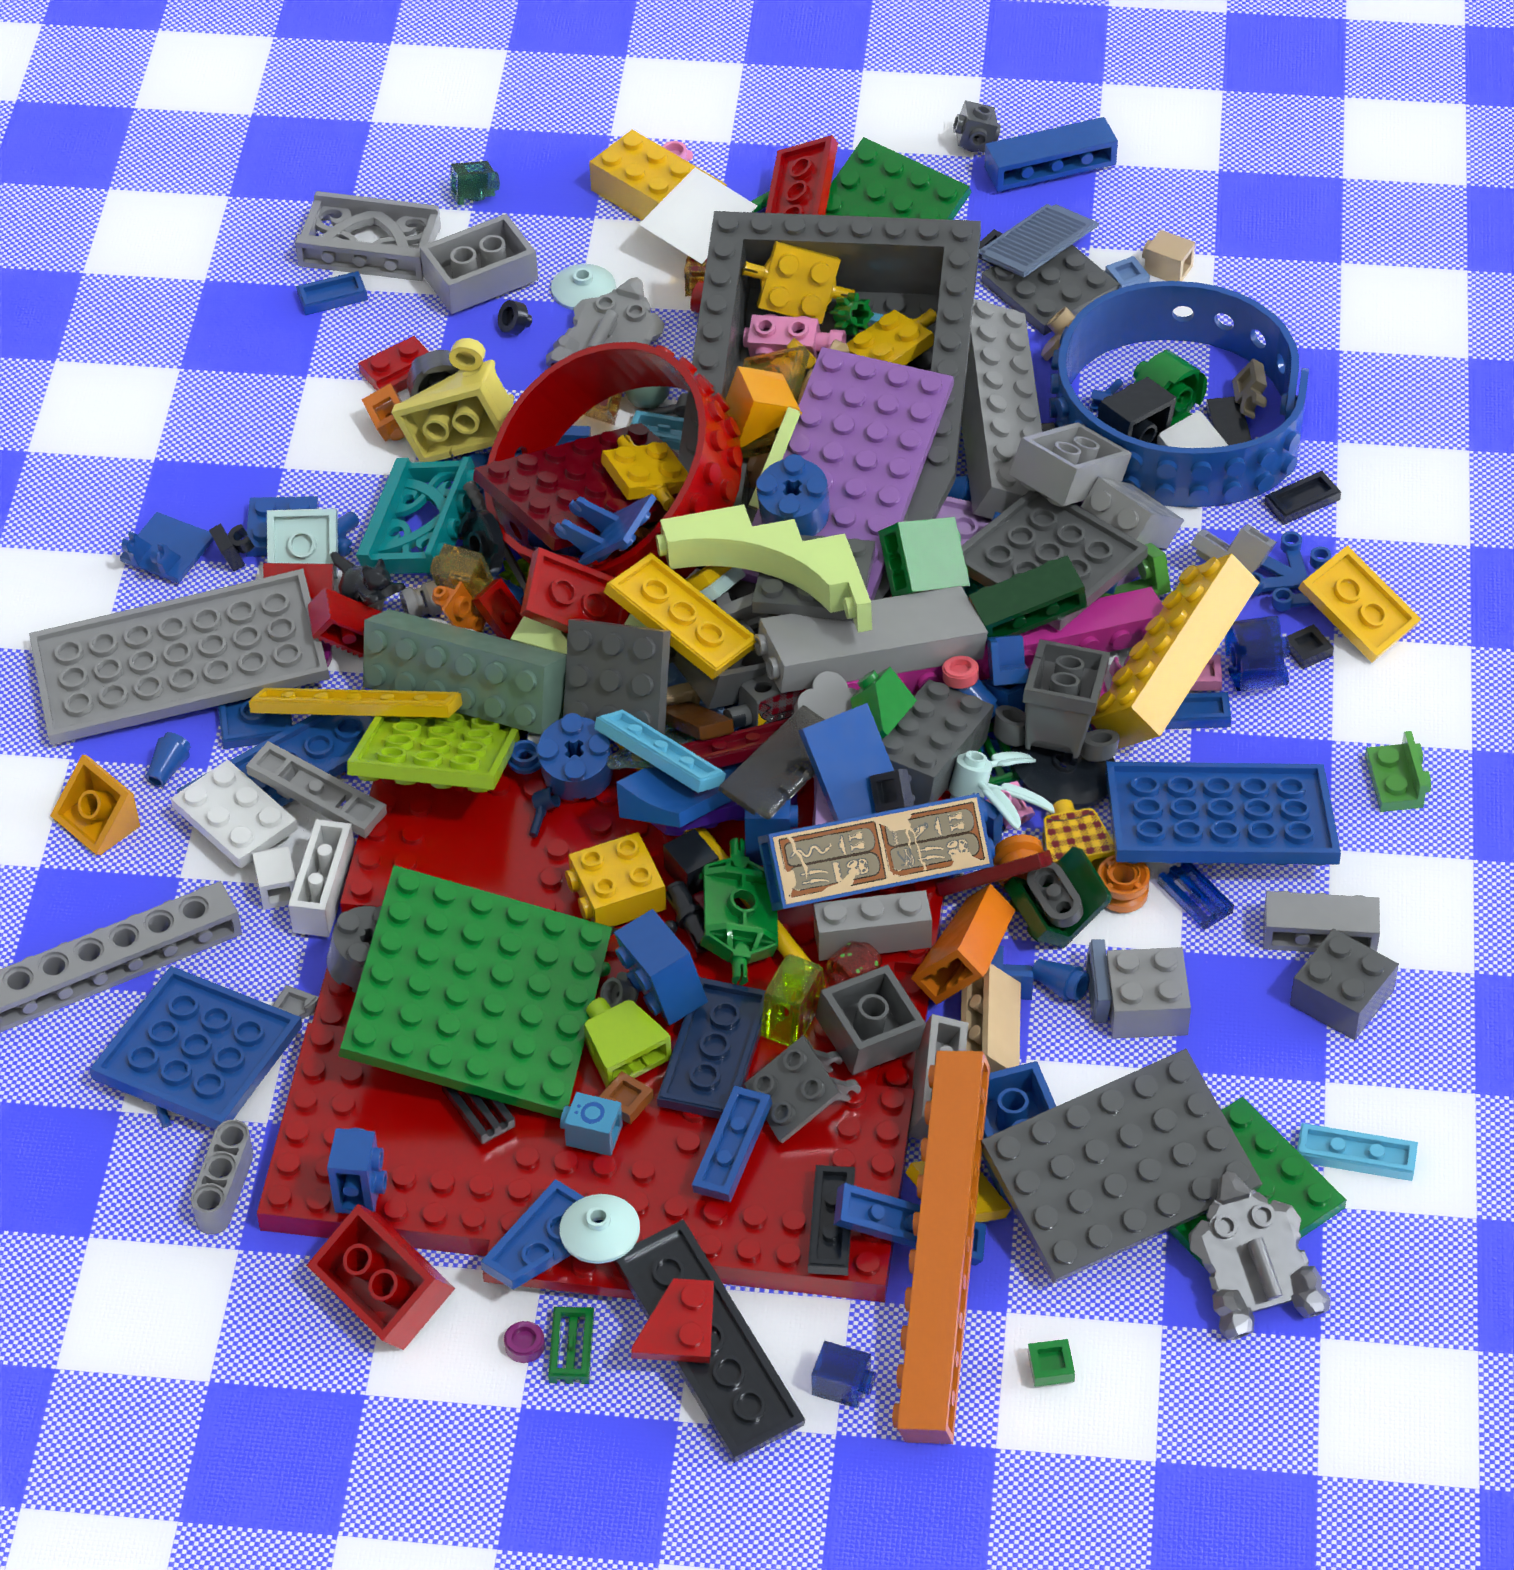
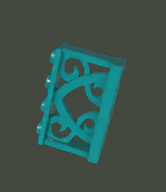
(409, 482)

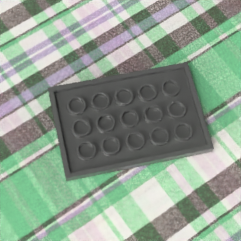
(1117, 1164)

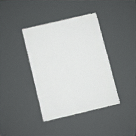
(688, 210)

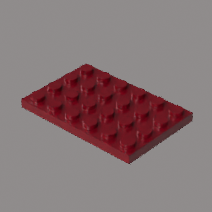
(544, 482)

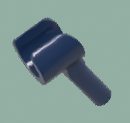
(542, 803)

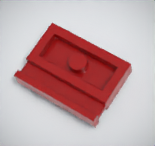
(392, 364)

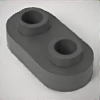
(1056, 896)

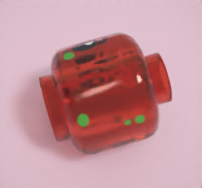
(851, 961)

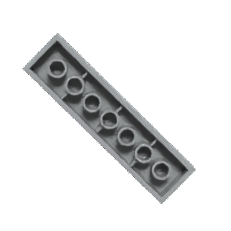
(997, 405)

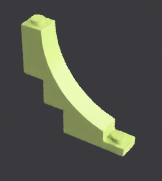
(728, 539)

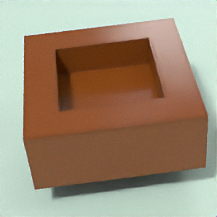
(631, 1093)

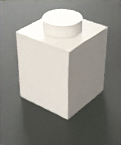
(274, 876)

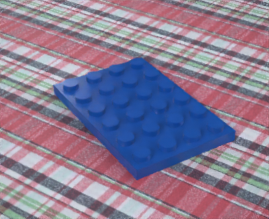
(1221, 813)

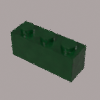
(1030, 598)

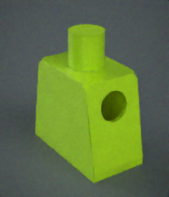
(624, 1039)

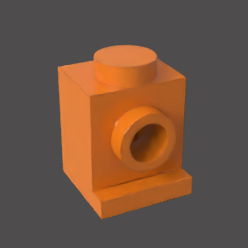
(382, 416)

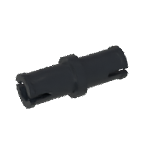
(689, 914)

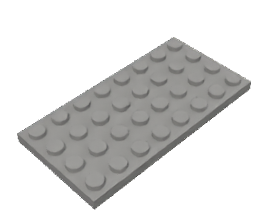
(176, 656)

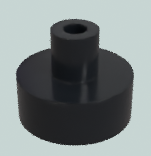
(513, 317)

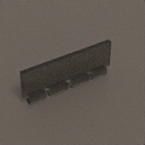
(774, 769)

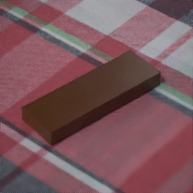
(698, 721)

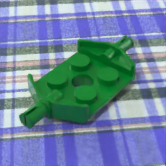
(731, 931)

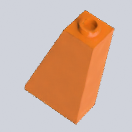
(965, 945)

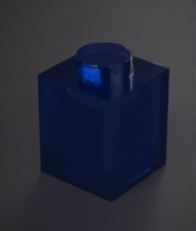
(842, 1374)

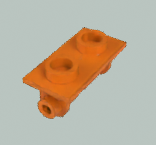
(458, 607)

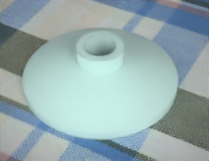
(581, 283)
(604, 1240)

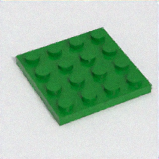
(892, 185)
(1282, 1171)

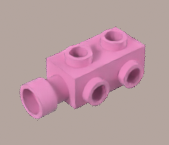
(774, 332)

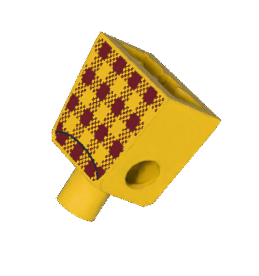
(1076, 829)

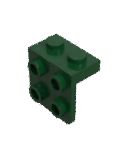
(1086, 882)

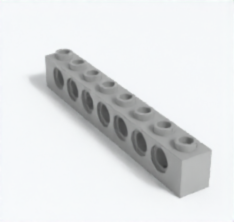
(116, 954)

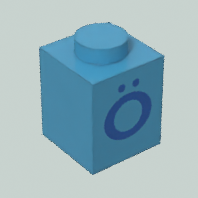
(592, 1123)

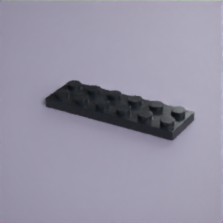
(739, 1385)

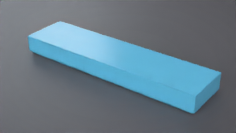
(660, 751)

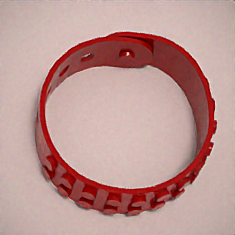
(590, 377)

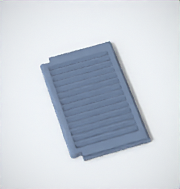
(1037, 239)

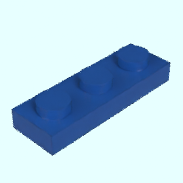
(732, 1143)

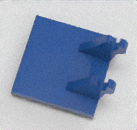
(616, 528)
(166, 547)

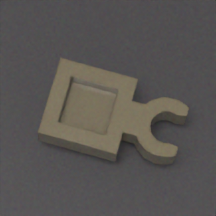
(1249, 386)

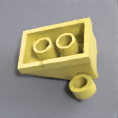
(459, 411)

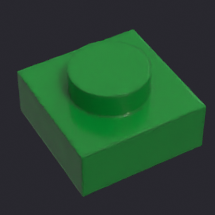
(1051, 1362)

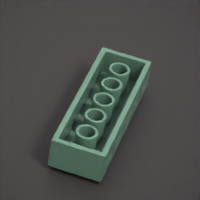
(495, 675)

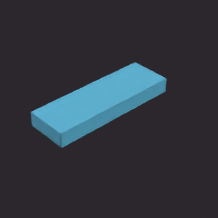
(1358, 1151)

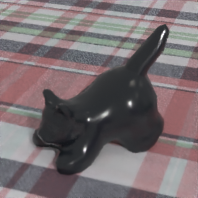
(363, 582)

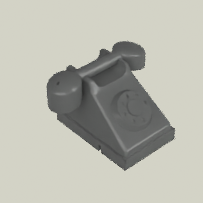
(1060, 704)

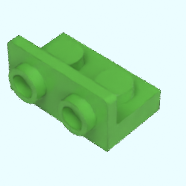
(1398, 774)

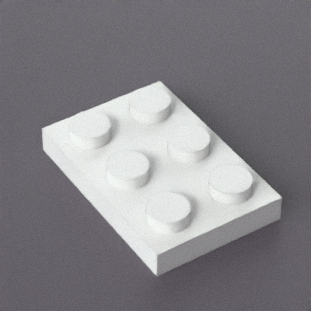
(234, 813)

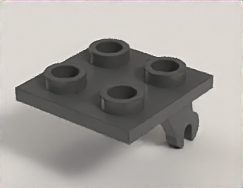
(800, 1086)

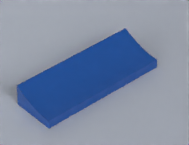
(663, 800)

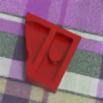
(679, 1324)

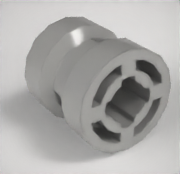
(419, 600)

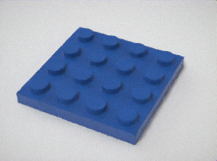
(196, 1048)

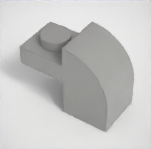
(1248, 547)

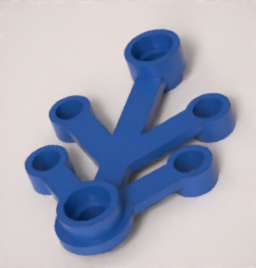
(1289, 576)

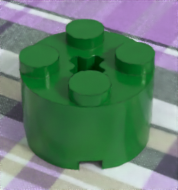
(1176, 377)

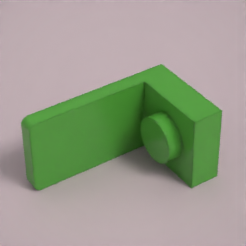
(1152, 572)

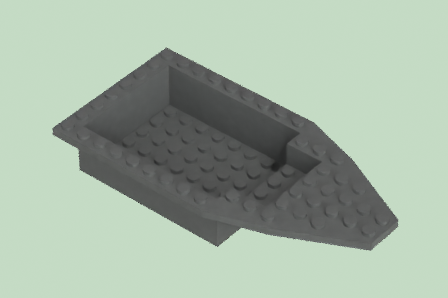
(884, 259)

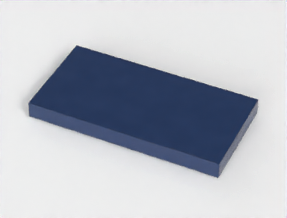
(713, 1050)

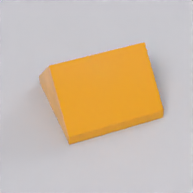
(758, 402)
(96, 807)

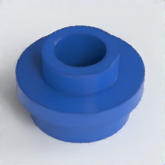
(524, 757)

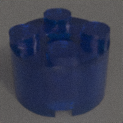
(1257, 654)

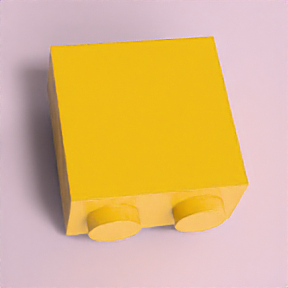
(616, 881)

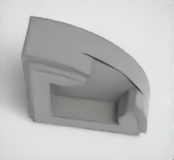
(296, 1002)

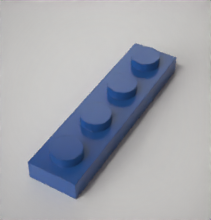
(888, 1218)

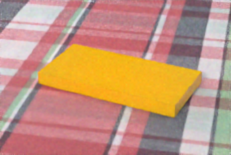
(670, 603)

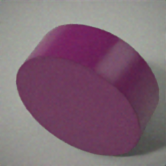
(524, 1342)

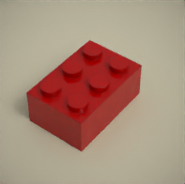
(380, 1277)

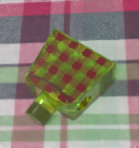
(798, 989)

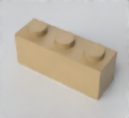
(993, 1017)

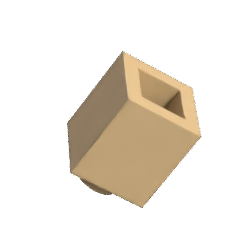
(1168, 256)

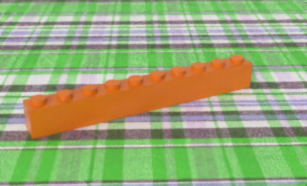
(942, 1249)

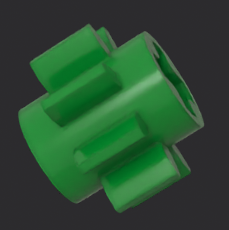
(843, 313)

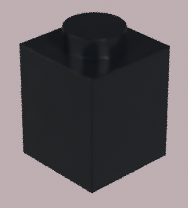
(686, 858)

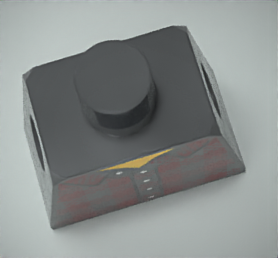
(761, 703)

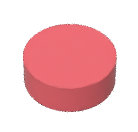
(960, 672)

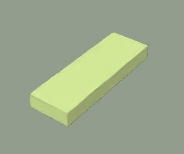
(779, 446)

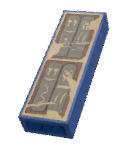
(876, 851)

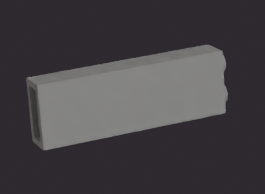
(905, 635)

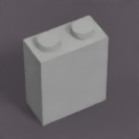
(1132, 512)

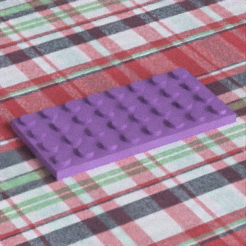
(870, 436)

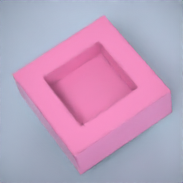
(1210, 677)

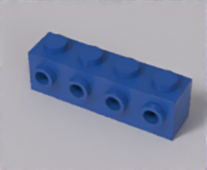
(1050, 154)

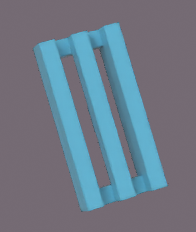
(664, 426)

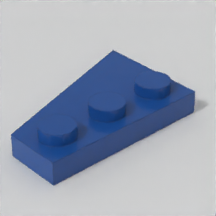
(533, 1240)

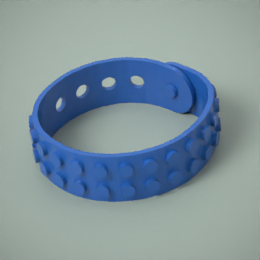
(1146, 314)

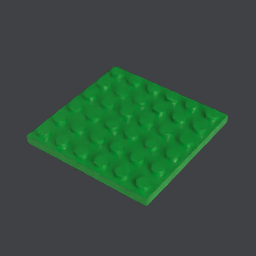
(476, 992)

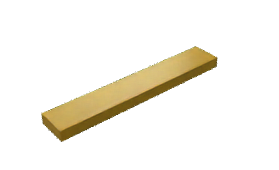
(356, 702)

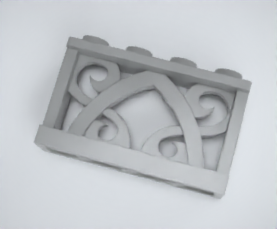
(384, 257)

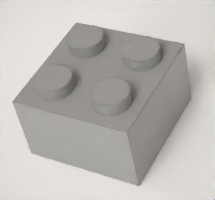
(1148, 993)

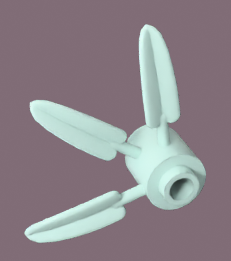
(973, 774)

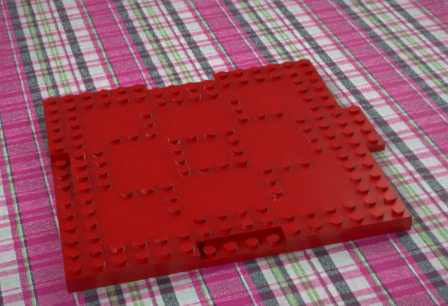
(465, 1194)

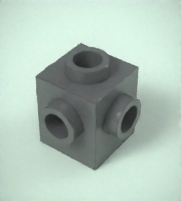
(976, 126)

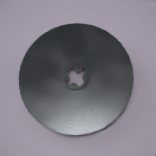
(1080, 781)

